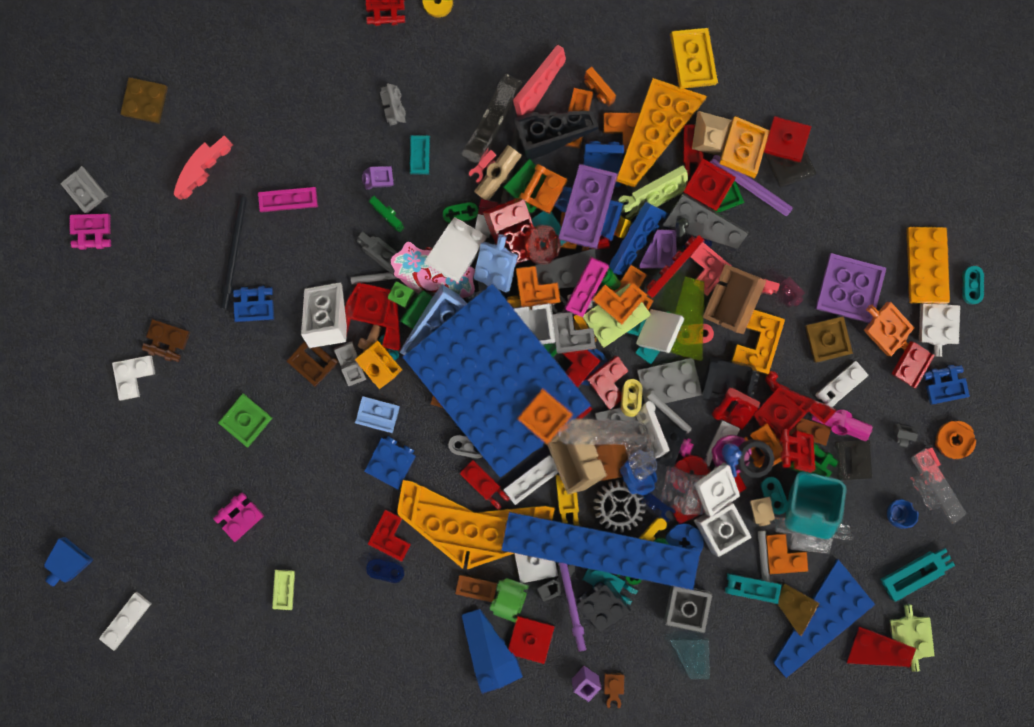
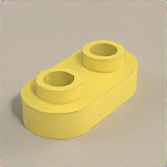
(631, 399)

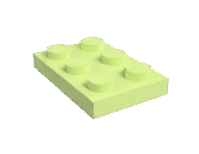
(607, 328)

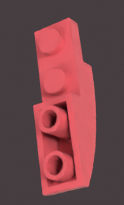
(194, 170)

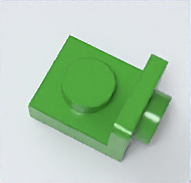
(401, 294)

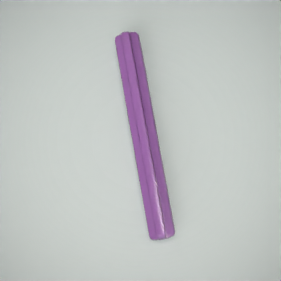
(755, 188)

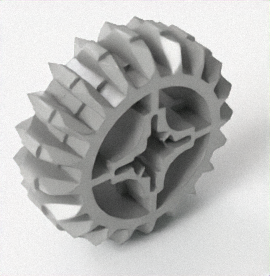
(606, 517)

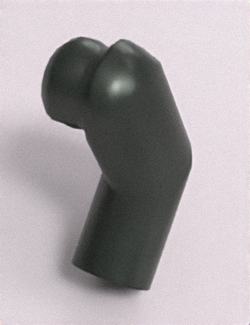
(680, 230)

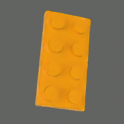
(928, 265)

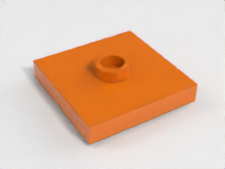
(545, 416)

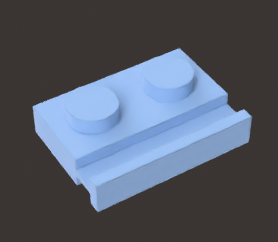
(377, 414)

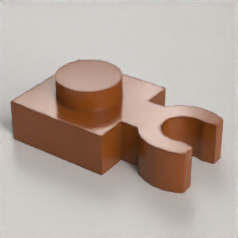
(613, 685)

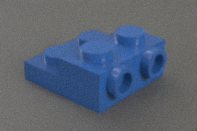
(390, 462)

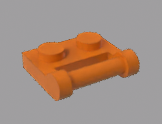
(548, 192)

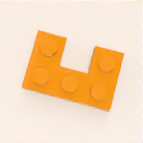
(770, 331)

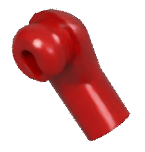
(771, 381)

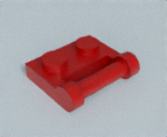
(740, 413)

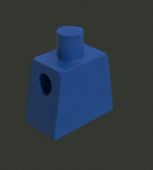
(65, 561)

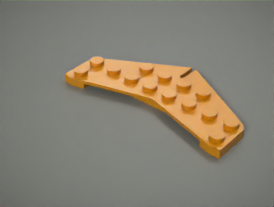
(457, 528)

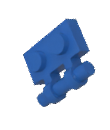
(253, 310)
(948, 390)

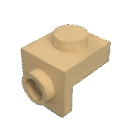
(762, 511)

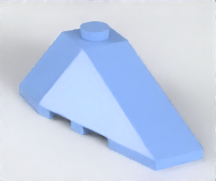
(440, 309)

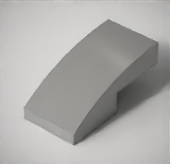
(351, 370)

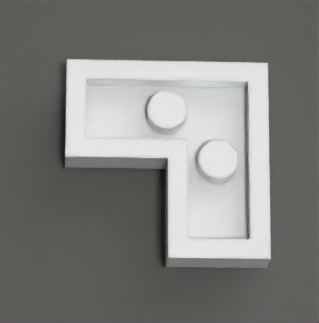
(126, 375)

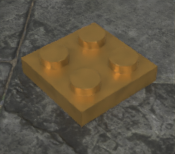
(144, 100)
(828, 339)

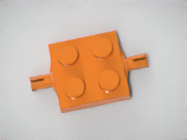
(888, 328)

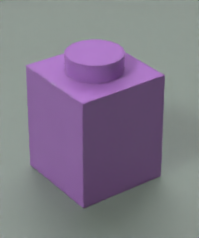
(586, 683)

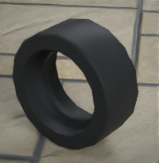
(768, 461)

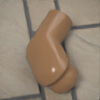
(372, 338)

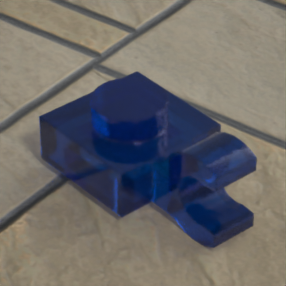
(654, 503)

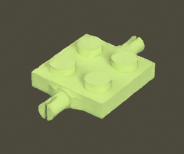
(914, 632)

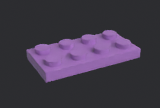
(588, 206)

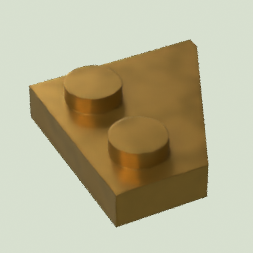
(797, 607)

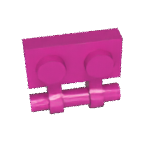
(90, 224)
(243, 521)

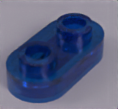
(385, 571)

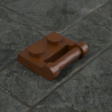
(309, 367)

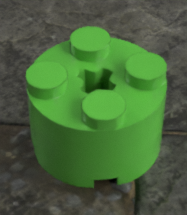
(509, 600)

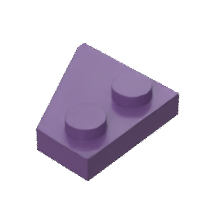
(660, 250)

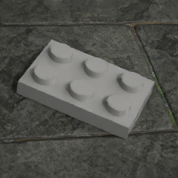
(671, 381)

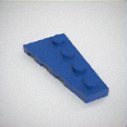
(612, 216)
(636, 237)

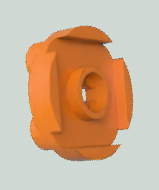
(966, 438)

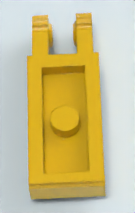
(567, 502)

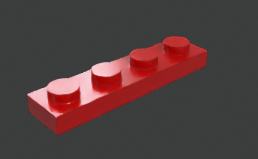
(668, 271)

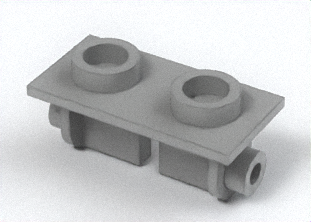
(396, 112)

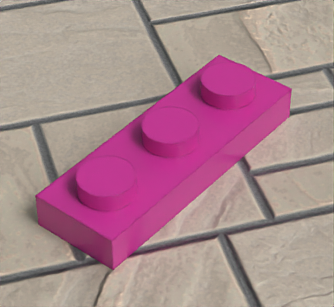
(288, 199)
(586, 286)

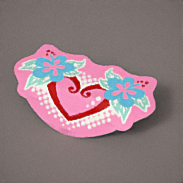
(418, 276)

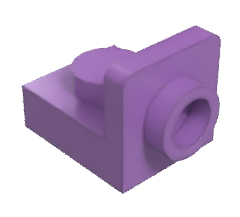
(378, 177)

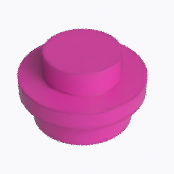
(686, 447)

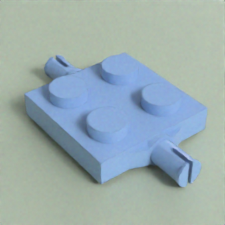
(495, 265)

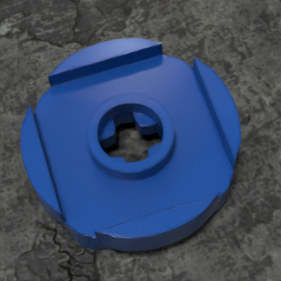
(637, 486)
(689, 532)

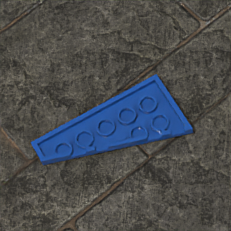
(840, 605)

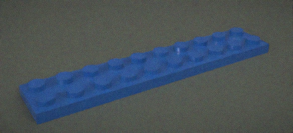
(601, 550)

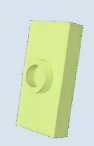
(283, 589)

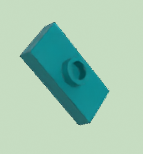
(419, 155)

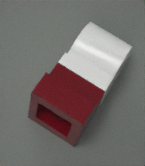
(481, 224)

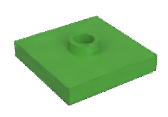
(245, 420)

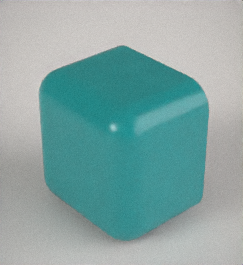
(815, 505)

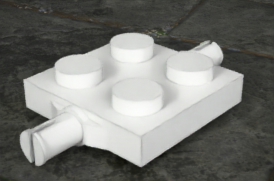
(939, 325)

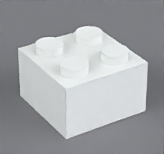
(723, 530)

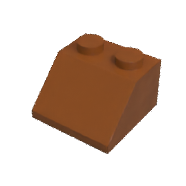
(612, 459)

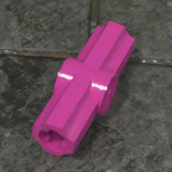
(843, 424)

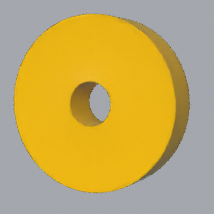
(438, 10)

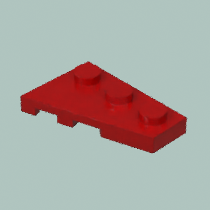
(878, 649)

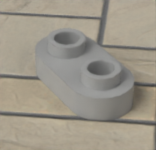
(466, 449)

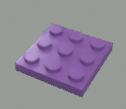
(850, 287)

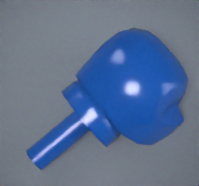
(731, 455)

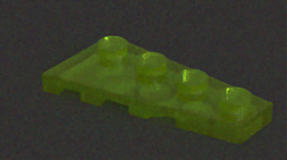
(691, 307)

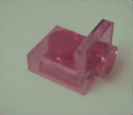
(793, 289)

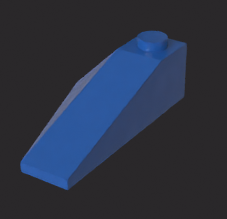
(490, 657)

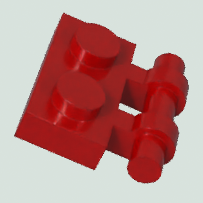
(385, 5)
(802, 452)

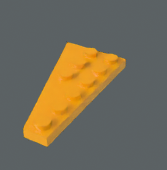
(660, 120)

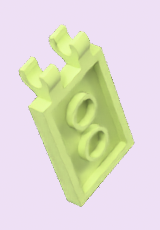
(656, 192)

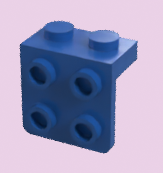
(604, 157)

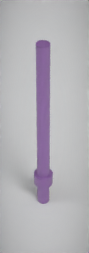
(577, 629)

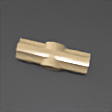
(504, 163)

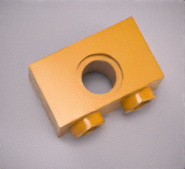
(378, 364)

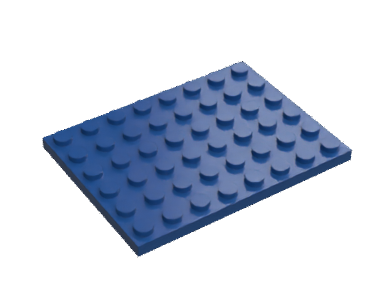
(487, 372)

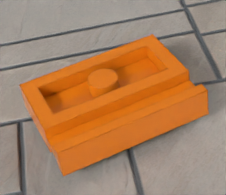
(595, 82)

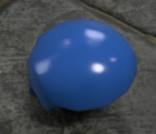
(902, 514)

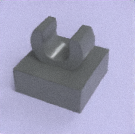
(905, 434)

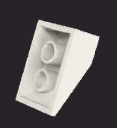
(456, 249)
(324, 315)

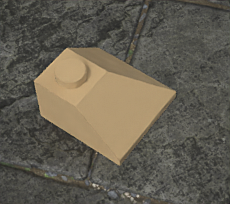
(710, 133)

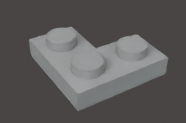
(569, 340)

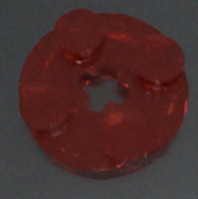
(532, 244)

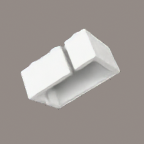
(539, 321)

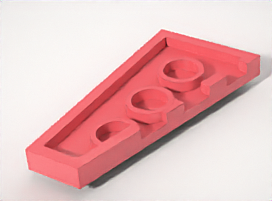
(535, 88)

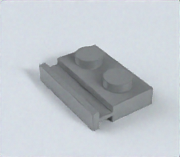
(84, 190)

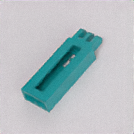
(909, 578)

